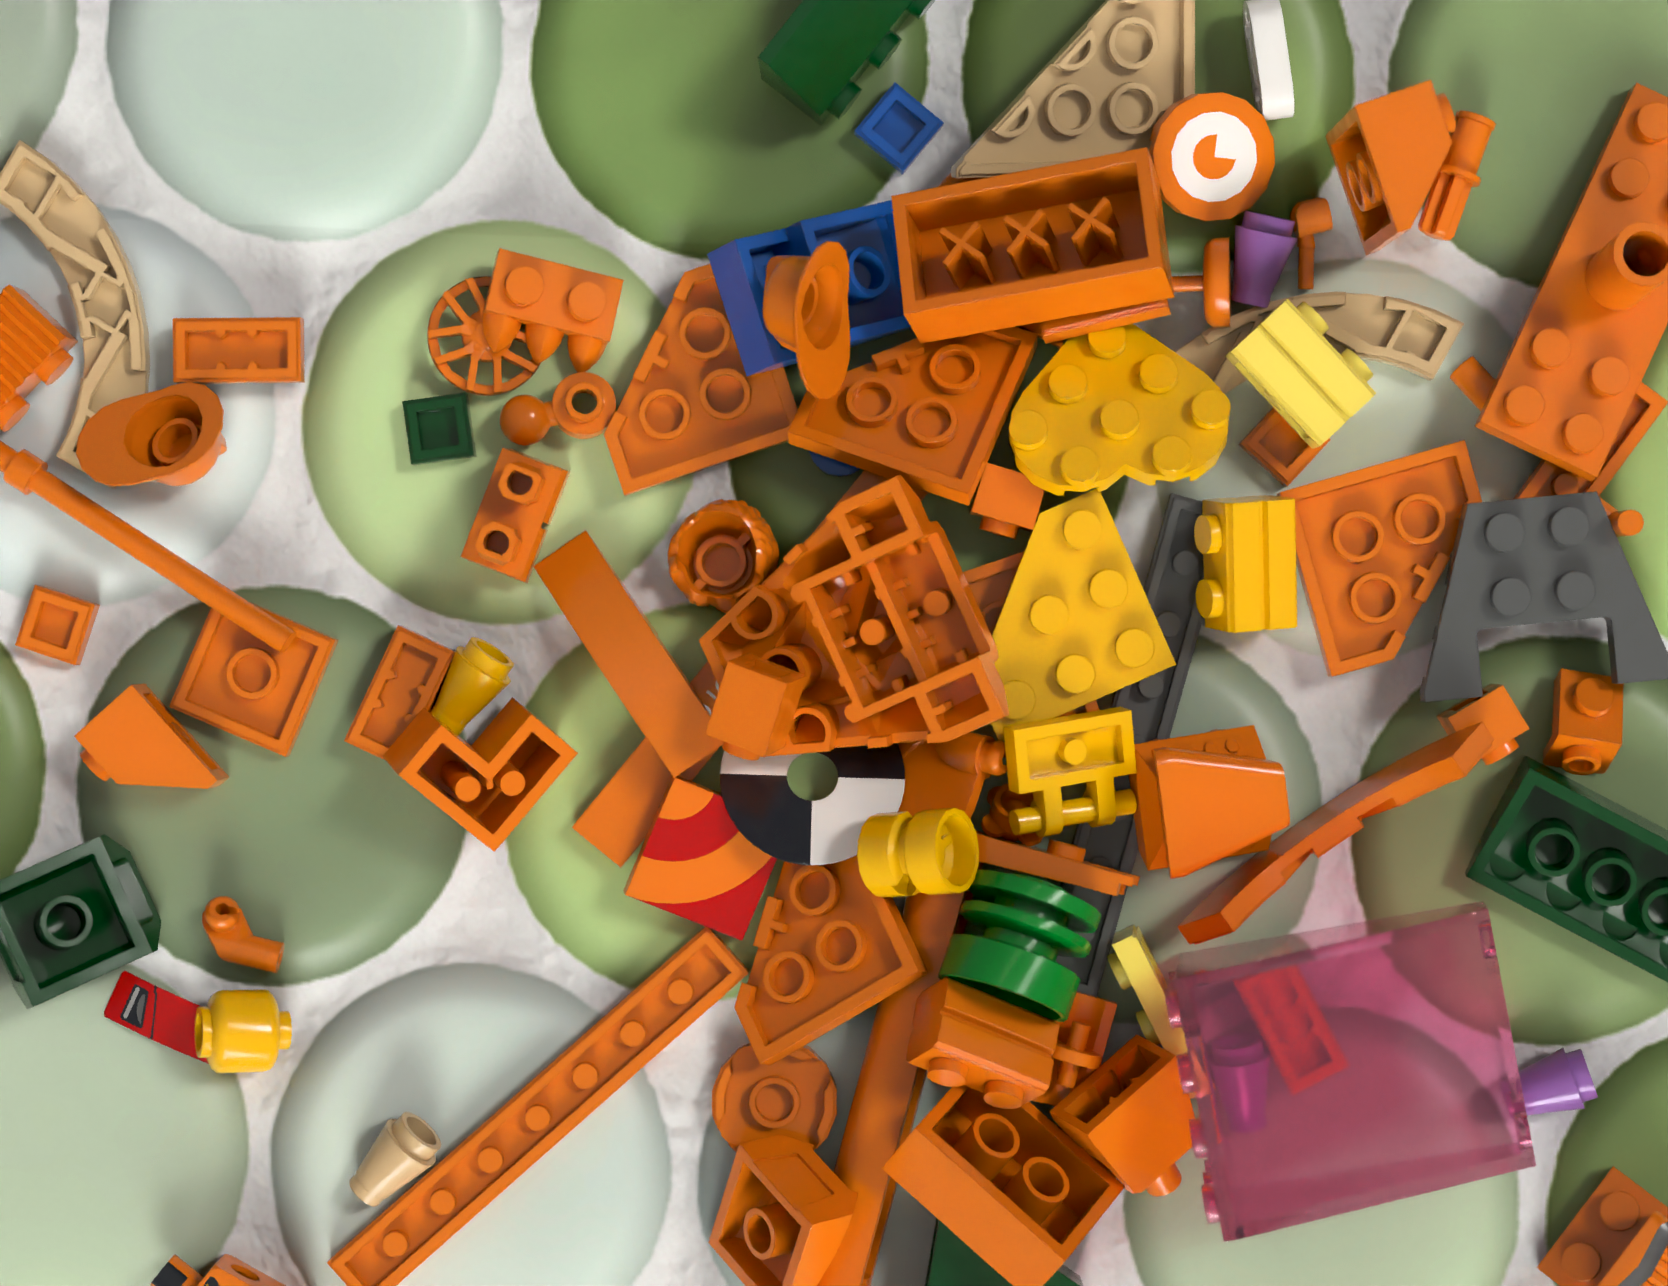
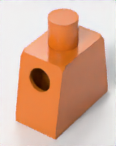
(1132, 1117)

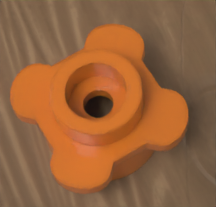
(997, 821)

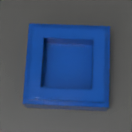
(898, 128)

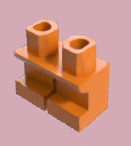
(511, 514)

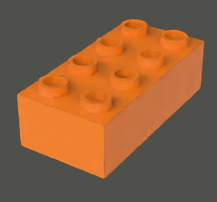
(1032, 246)

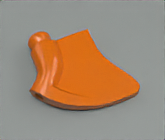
(949, 772)

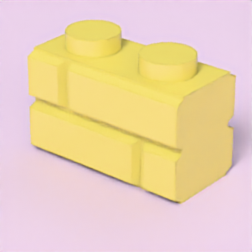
(1303, 372)

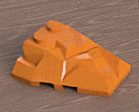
(875, 625)

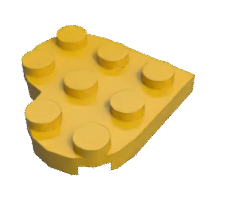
(1115, 410)

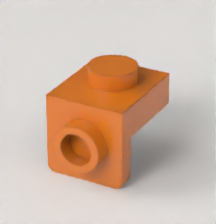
(1585, 722)

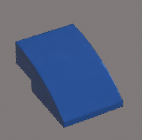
(874, 279)

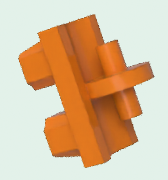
(1079, 1045)

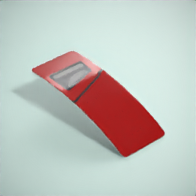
(154, 1013)

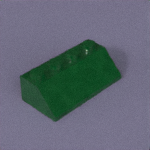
(829, 48)

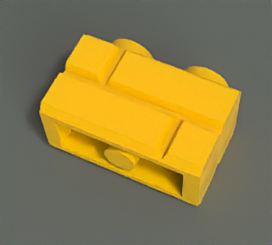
(1247, 563)

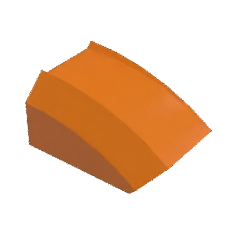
(781, 1214)

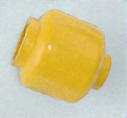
(241, 1031)

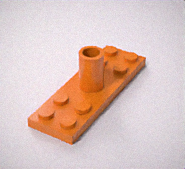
(1596, 305)

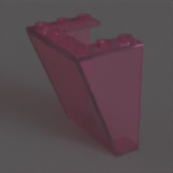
(1348, 1067)

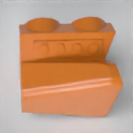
(1206, 799)

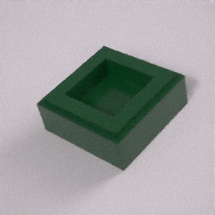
(439, 429)

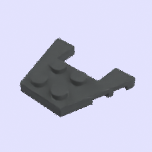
(1535, 566)

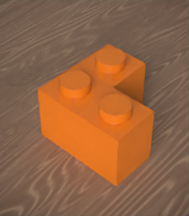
(485, 783)

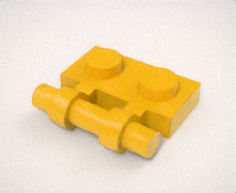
(1069, 752)

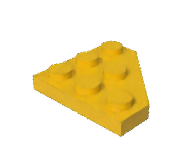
(1074, 617)

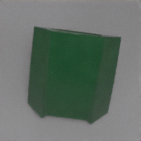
(74, 919)

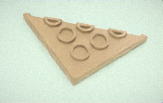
(1095, 92)

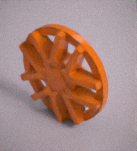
(473, 344)

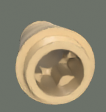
(396, 1157)

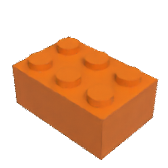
(1004, 1183)

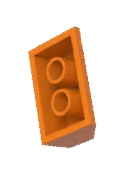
(1390, 157)

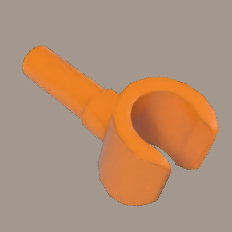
(1310, 218)

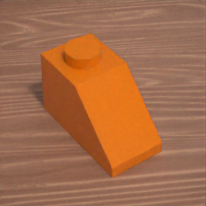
(145, 745)

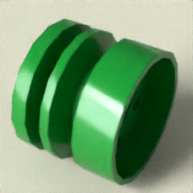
(1023, 933)

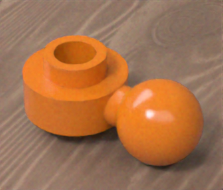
(528, 419)

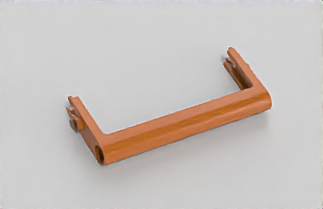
(892, 1087)

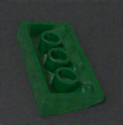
(1579, 864)

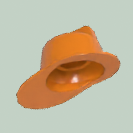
(810, 314)
(154, 436)

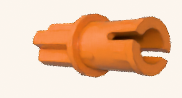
(1456, 176)

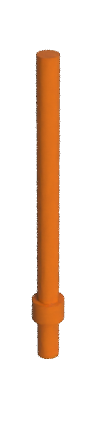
(30, 475)

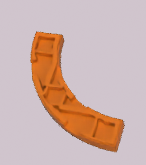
(1331, 824)

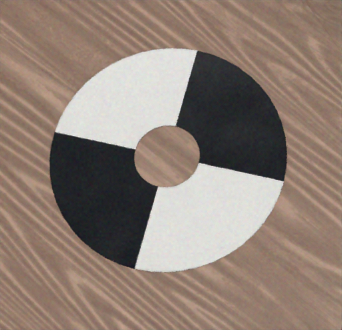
(807, 830)

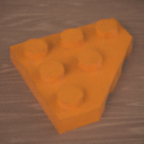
(692, 396)
(922, 410)
(1376, 549)
(822, 957)

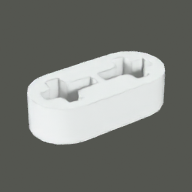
(1268, 58)

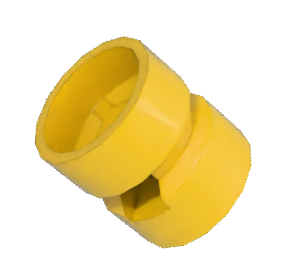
(918, 853)

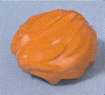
(722, 553)

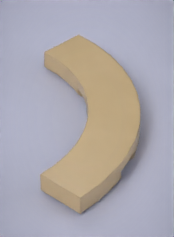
(98, 281)
(1367, 324)

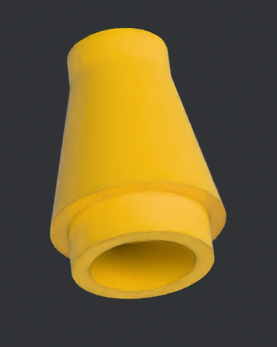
(471, 683)

